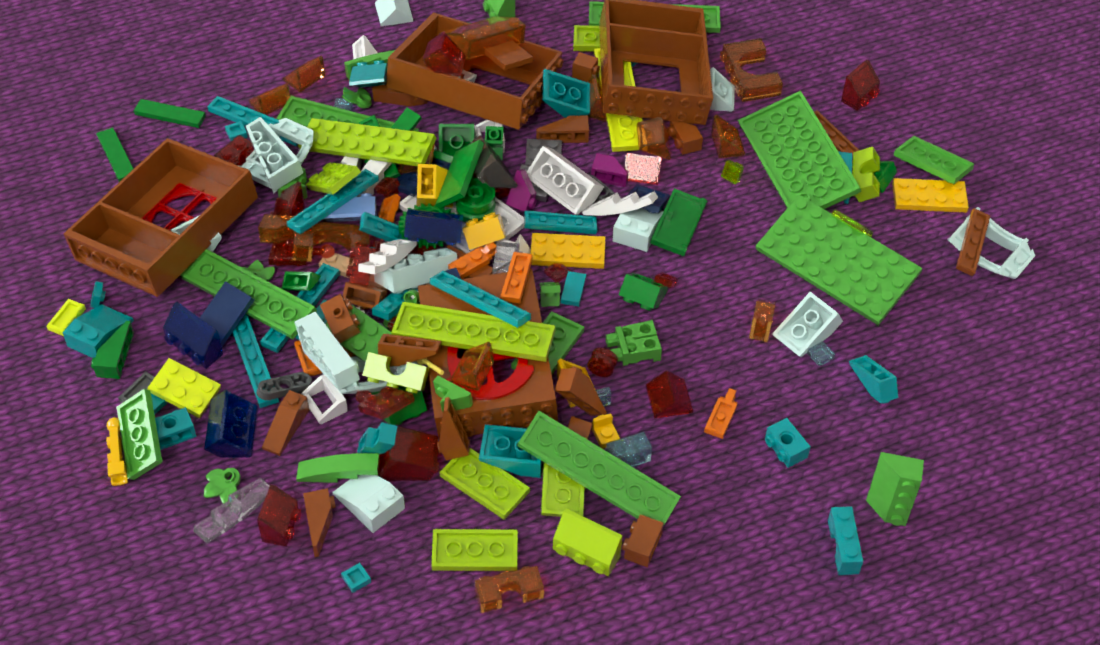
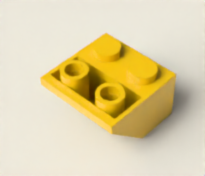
(429, 184)
(484, 231)

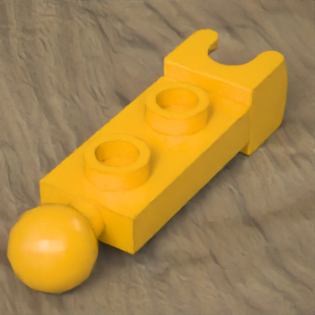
(115, 464)

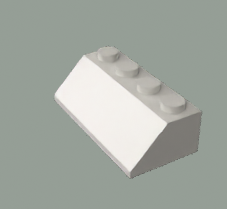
(563, 180)

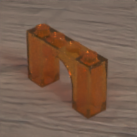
(748, 85)
(326, 232)

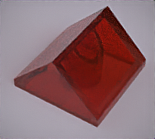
(643, 168)
(668, 396)

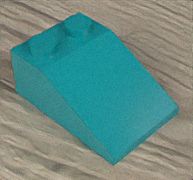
(369, 75)
(566, 94)
(93, 329)
(501, 450)

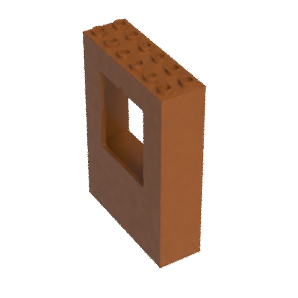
(655, 36)
(411, 76)

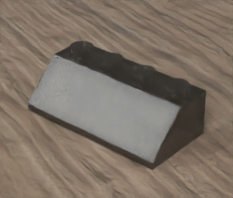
(492, 169)

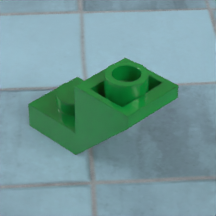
(494, 138)

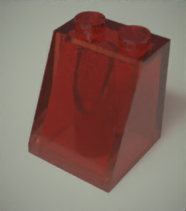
(410, 458)

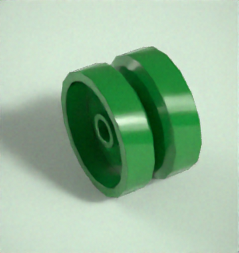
(477, 201)

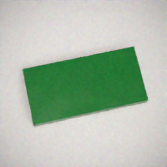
(459, 174)

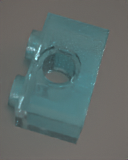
(632, 449)

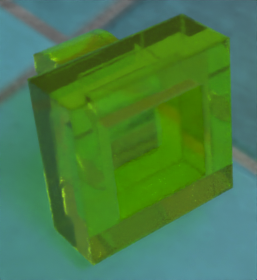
(732, 171)

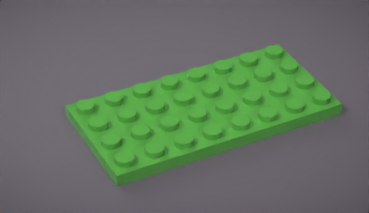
(798, 153)
(839, 259)

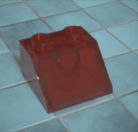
(444, 56)
(860, 86)
(290, 201)
(278, 517)

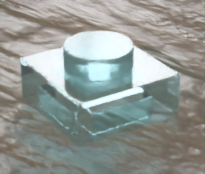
(604, 395)

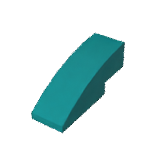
(378, 440)

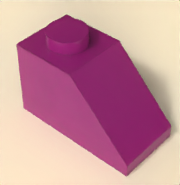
(609, 170)
(524, 194)

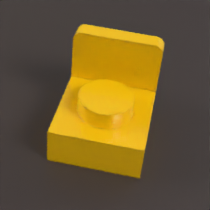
(604, 430)

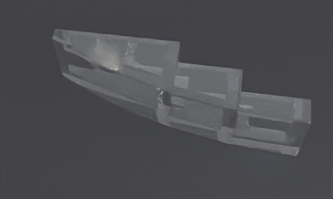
(233, 511)

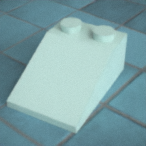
(636, 228)
(807, 325)
(371, 500)

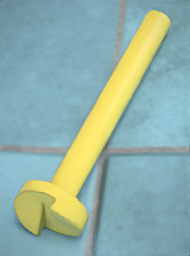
(431, 365)

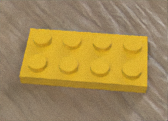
(929, 195)
(568, 250)

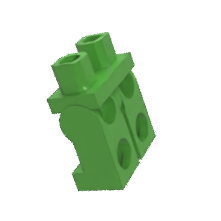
(635, 343)

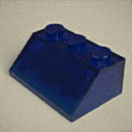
(433, 226)
(192, 336)
(230, 426)

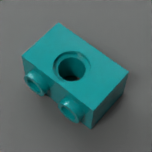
(181, 429)
(796, 448)

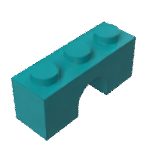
(848, 549)

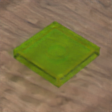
(850, 222)

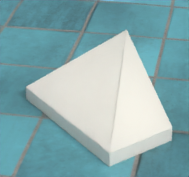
(363, 47)

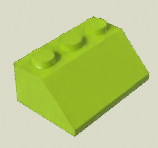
(587, 542)

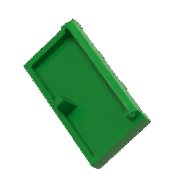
(678, 222)

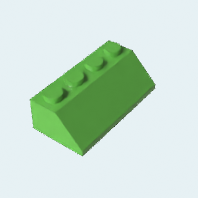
(895, 487)

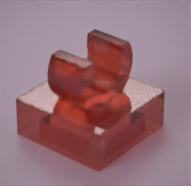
(387, 186)

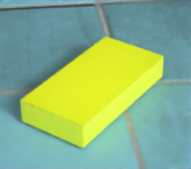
(65, 316)

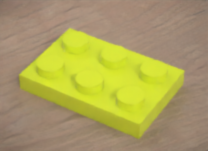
(184, 387)

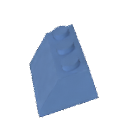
(354, 209)

